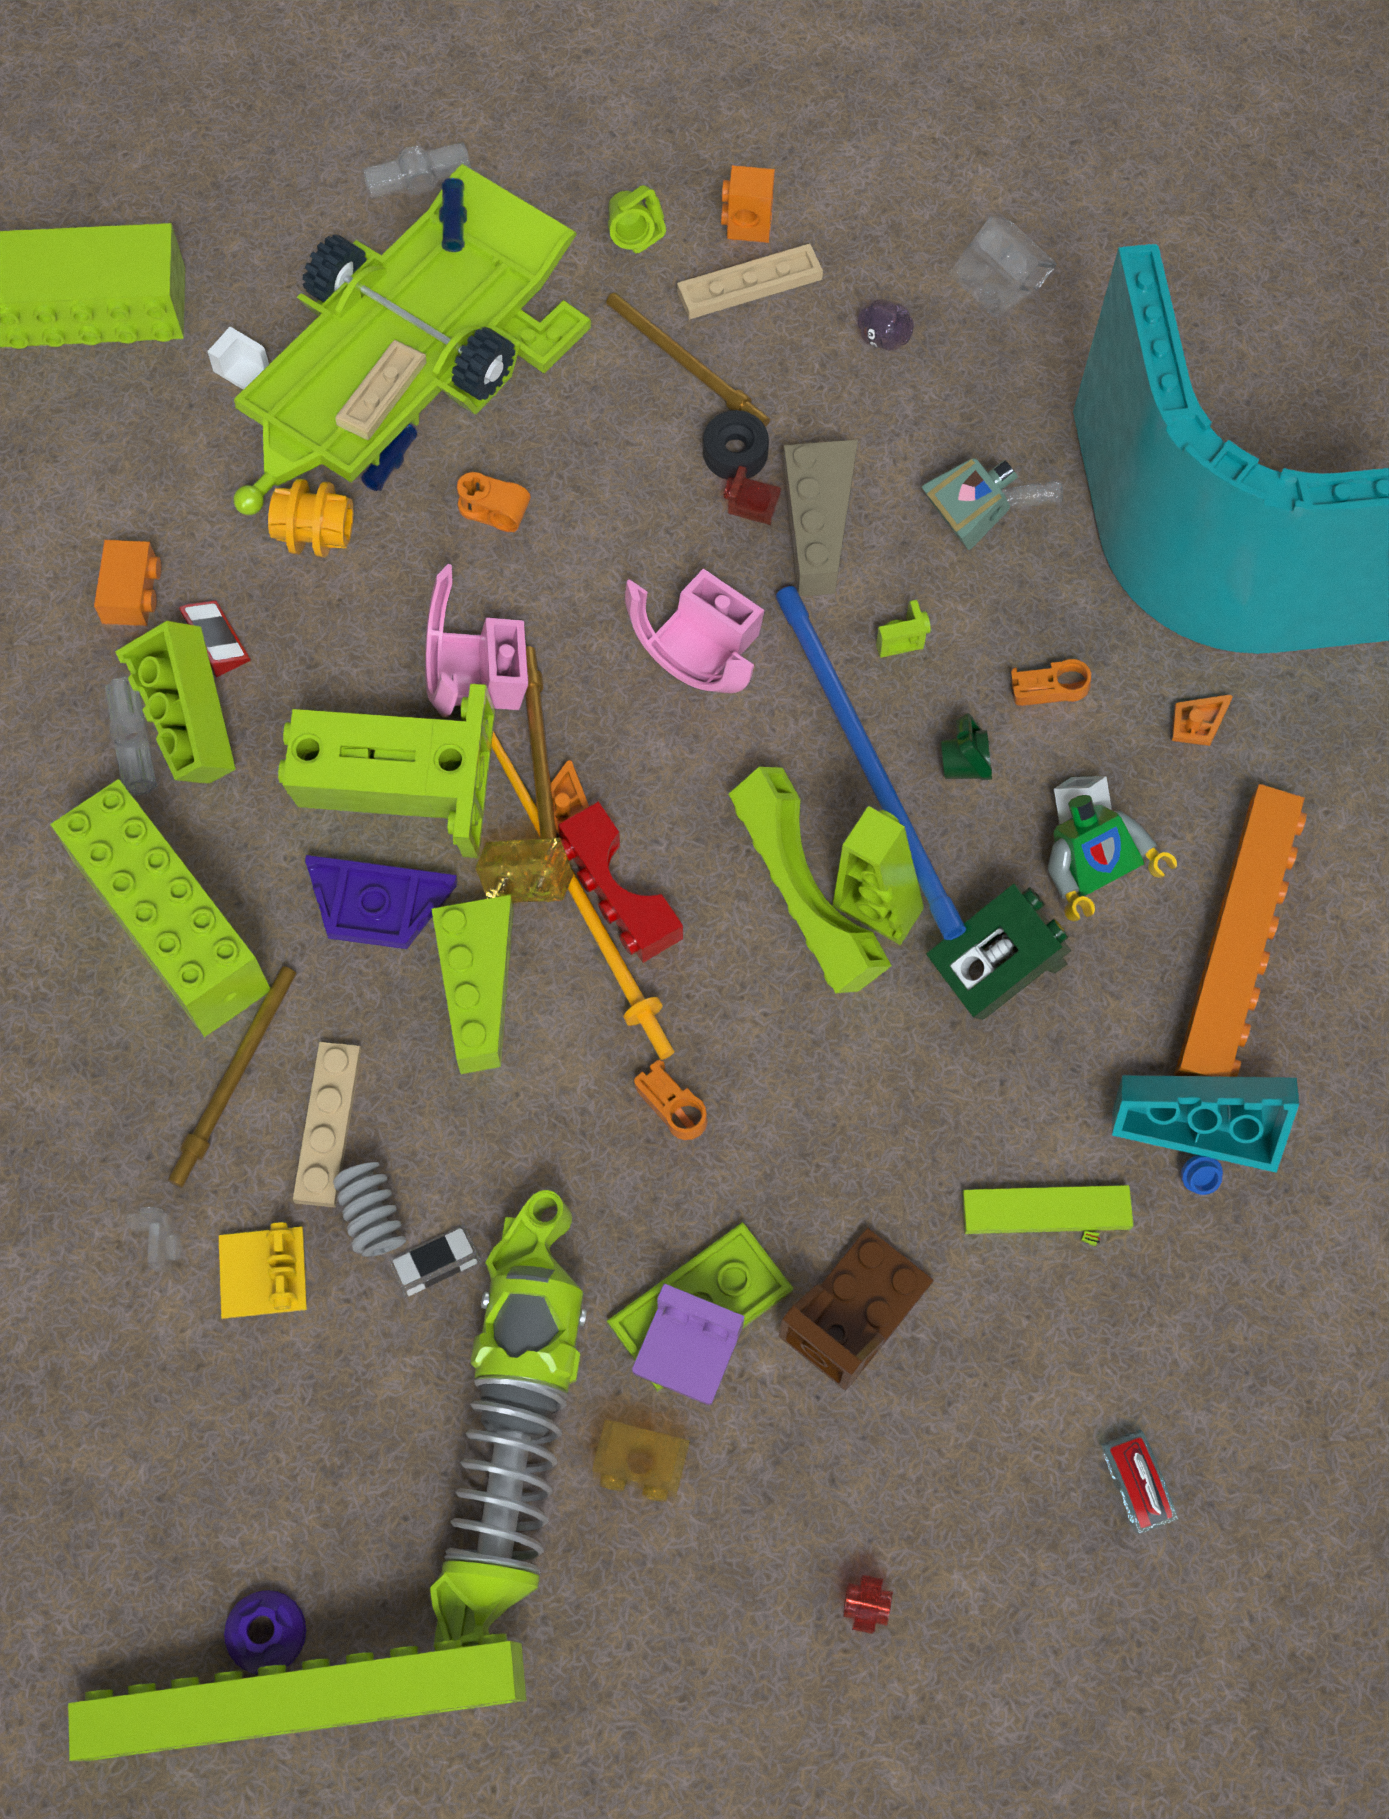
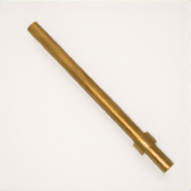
(735, 398)
(538, 747)
(196, 1144)

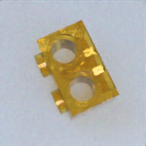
(525, 870)

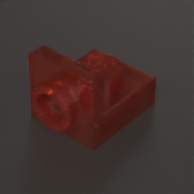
(751, 498)

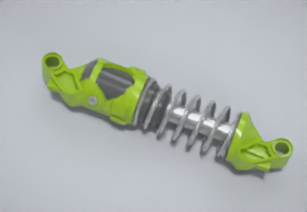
(524, 1377)

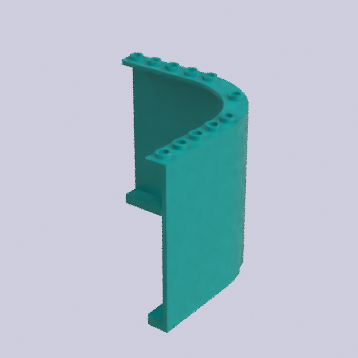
(1195, 521)

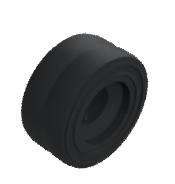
(735, 426)

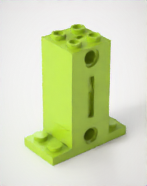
(395, 765)

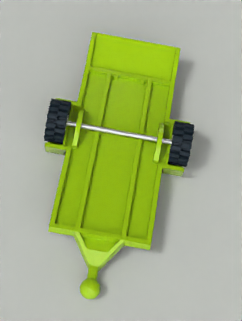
(411, 294)

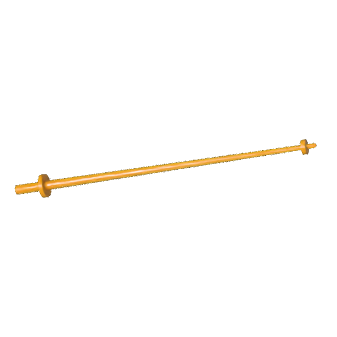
(641, 1009)

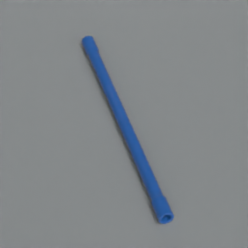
(939, 902)

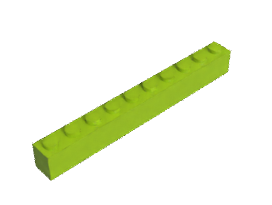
(297, 1700)

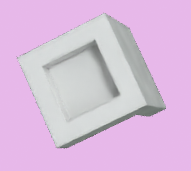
(237, 358)
(1075, 786)

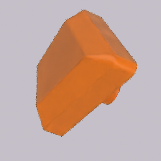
(1199, 719)
(567, 794)

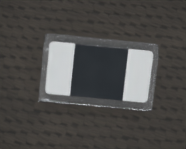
(434, 1261)

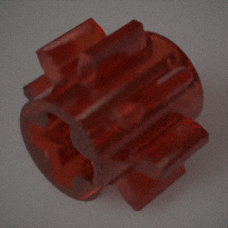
(867, 1604)

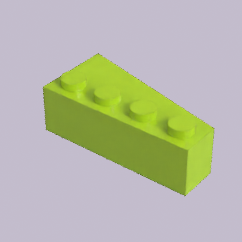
(181, 700)
(879, 876)
(475, 966)

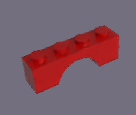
(645, 921)

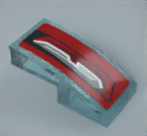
(1139, 1481)

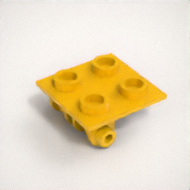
(262, 1272)

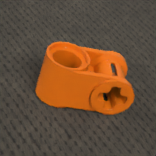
(495, 502)

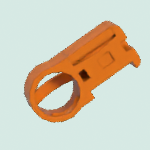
(1043, 685)
(667, 1098)

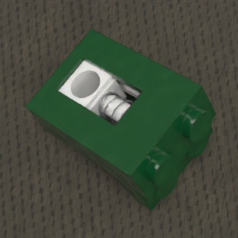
(1038, 941)

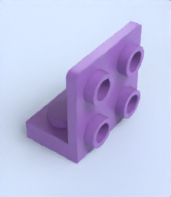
(688, 1344)

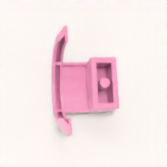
(703, 636)
(459, 660)

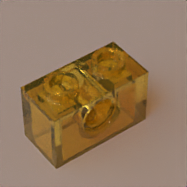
(621, 1442)

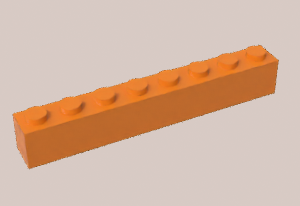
(1241, 935)

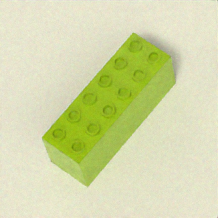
(91, 285)
(162, 907)

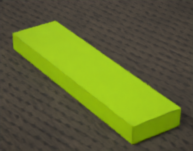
(1047, 1209)

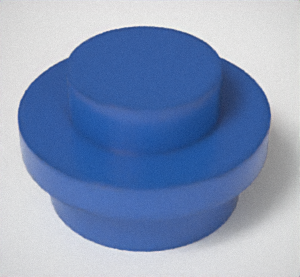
(1202, 1174)

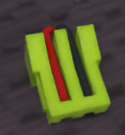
(1091, 1238)

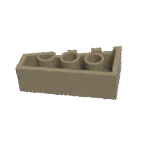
(817, 506)

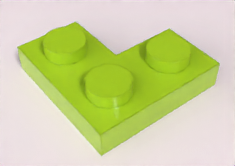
(551, 338)

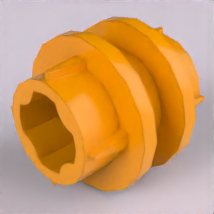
(312, 518)

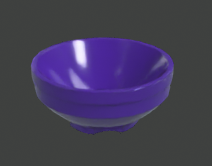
(287, 1637)

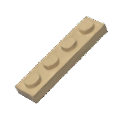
(749, 281)
(327, 1124)

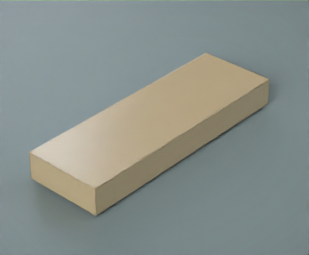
(381, 390)

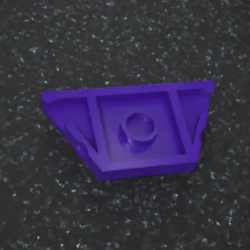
(376, 901)

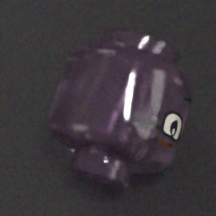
(885, 325)

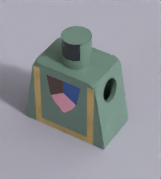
(971, 498)

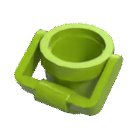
(632, 223)

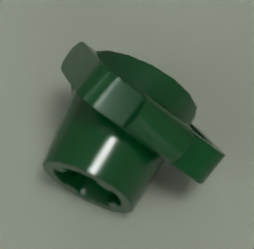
(968, 753)

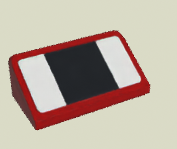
(221, 642)

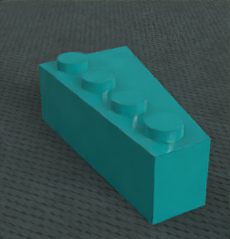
(1209, 1116)

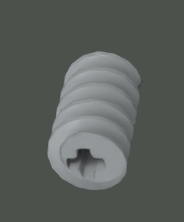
(365, 1210)

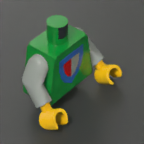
(1096, 850)

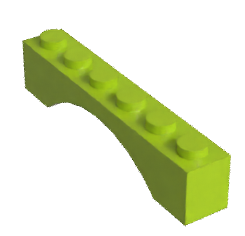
(771, 815)

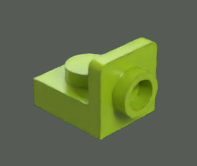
(904, 636)

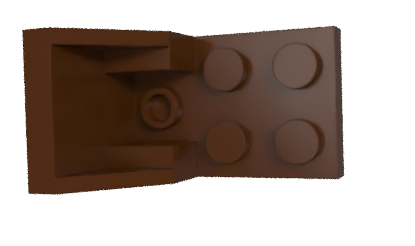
(854, 1309)

